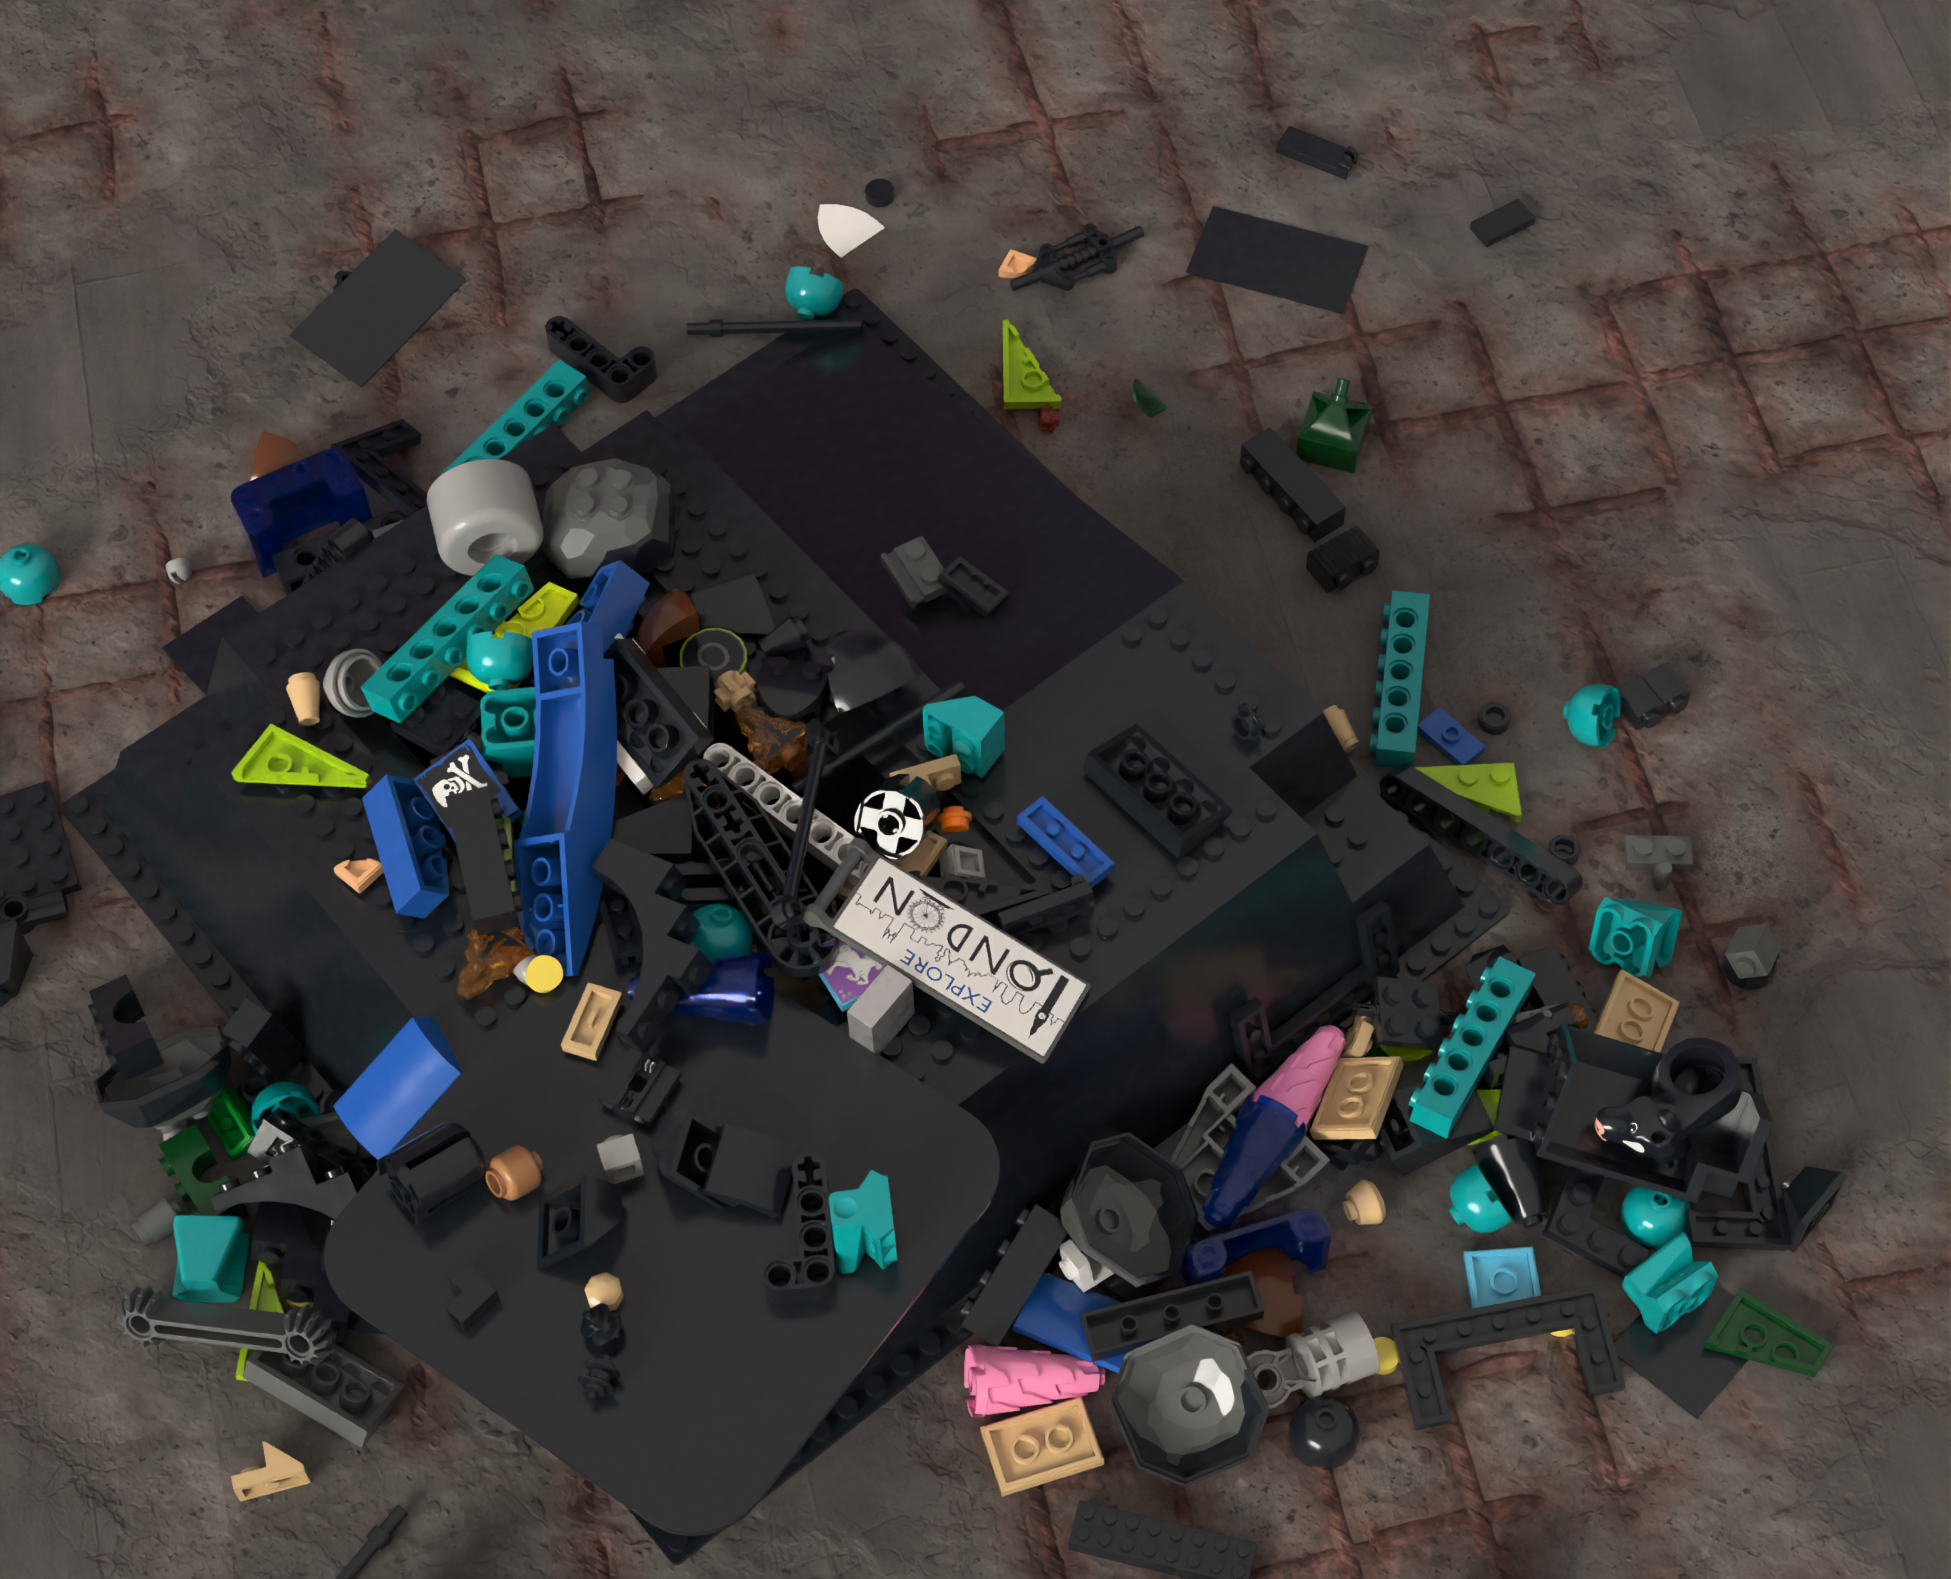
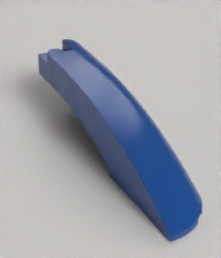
(569, 792)

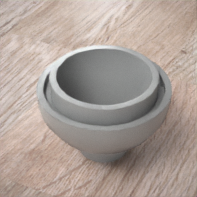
(346, 676)

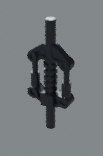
(1098, 246)

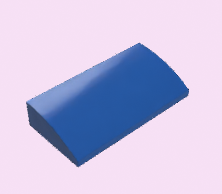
(399, 1087)
(1054, 1317)

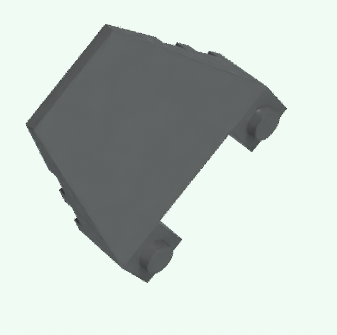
(1206, 1139)

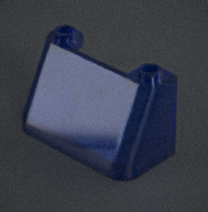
(1295, 1230)

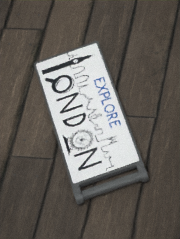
(950, 953)

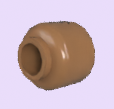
(514, 1173)

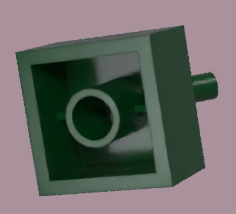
(1334, 429)

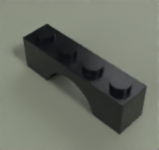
(126, 1043)

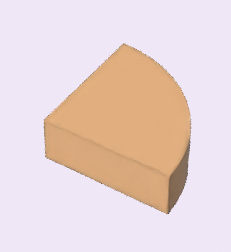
(1016, 264)
(359, 873)

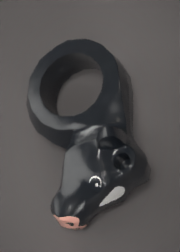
(1661, 1121)

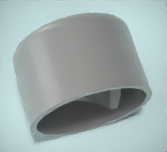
(484, 512)

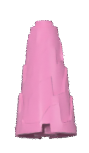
(1305, 1074)
(1015, 1378)

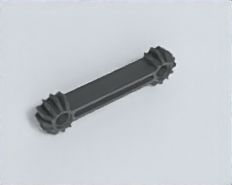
(299, 1333)

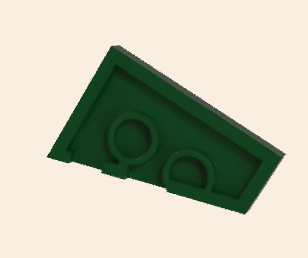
(1768, 1337)

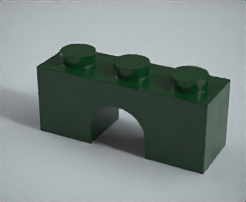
(188, 1158)

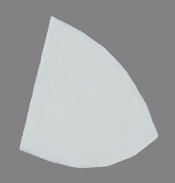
(845, 227)

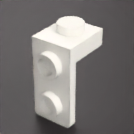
(1081, 1267)

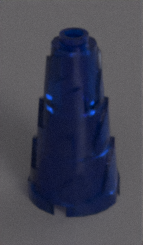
(733, 992)
(1254, 1151)

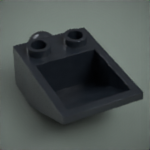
(1416, 1146)

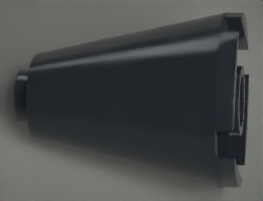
(1515, 1176)

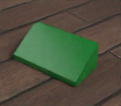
(232, 1123)

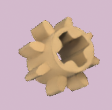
(734, 690)

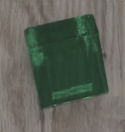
(1147, 399)

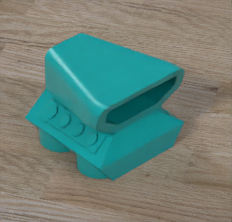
(509, 729)
(1634, 935)
(863, 1224)
(210, 1258)
(1670, 1284)

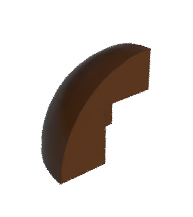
(273, 453)
(666, 622)
(1273, 1278)

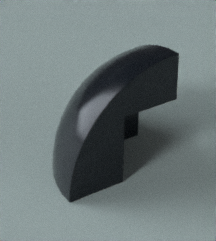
(867, 667)

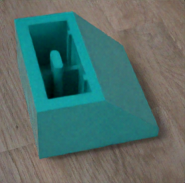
(965, 728)

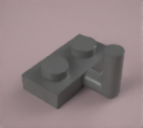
(1658, 854)

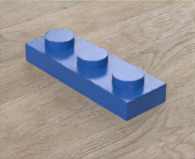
(1065, 842)

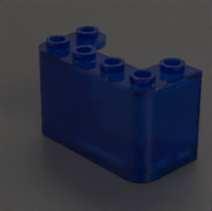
(297, 502)

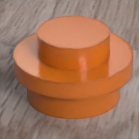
(954, 819)

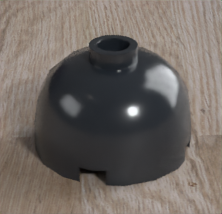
(1324, 1432)

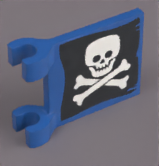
(459, 772)

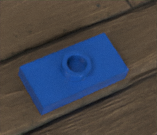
(1450, 738)

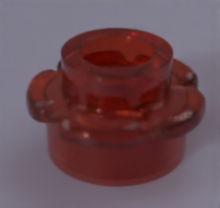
(1048, 418)

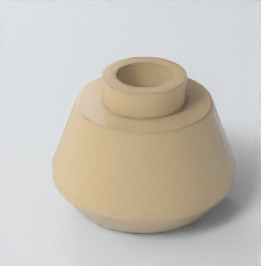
(1364, 1204)

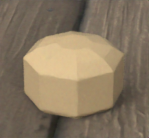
(604, 1289)

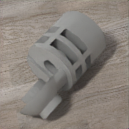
(1318, 1359)

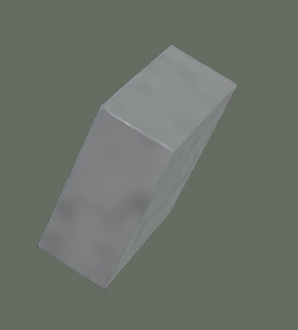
(881, 1010)

